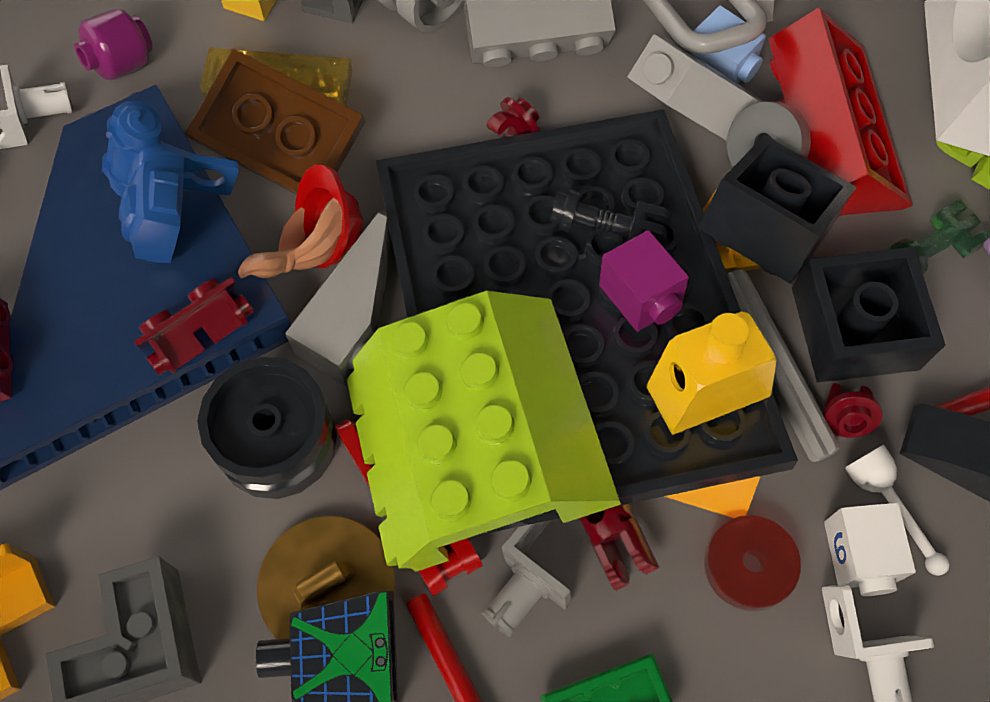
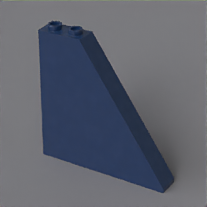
(89, 294)

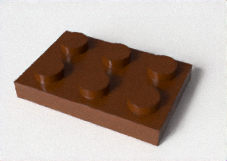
(272, 122)

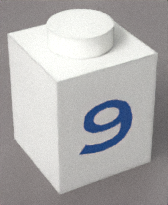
(869, 548)

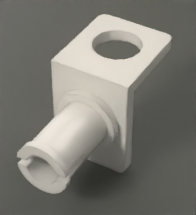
(28, 104)
(882, 656)

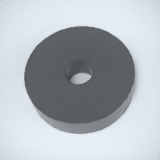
(767, 118)

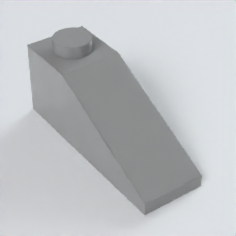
(690, 85)
(346, 306)

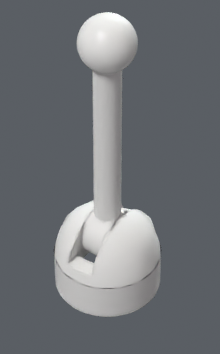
(876, 474)

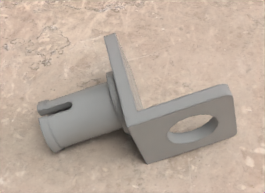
(525, 585)

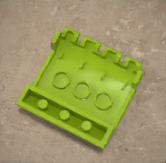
(473, 425)

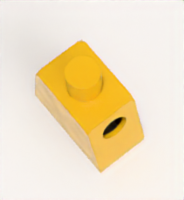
(722, 371)

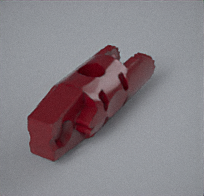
(605, 531)

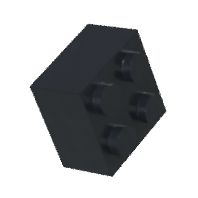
(775, 208)
(866, 314)

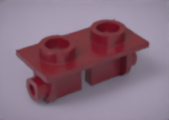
(173, 334)

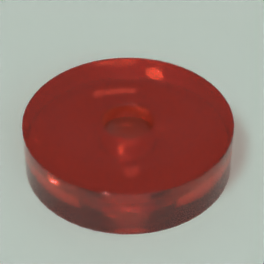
(773, 548)

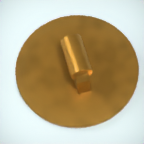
(319, 565)

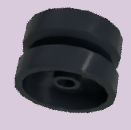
(267, 427)

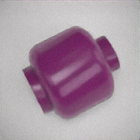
(113, 44)

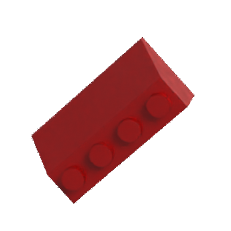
(833, 88)

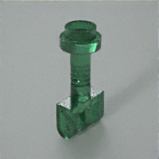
(950, 233)

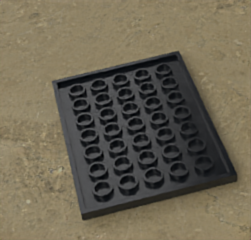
(482, 223)

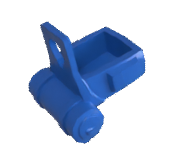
(153, 178)

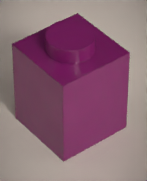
(643, 281)

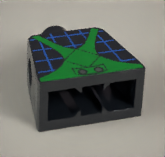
(337, 652)

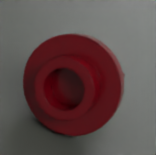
(516, 116)
(852, 412)

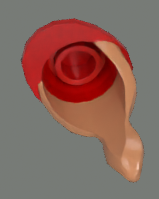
(317, 233)

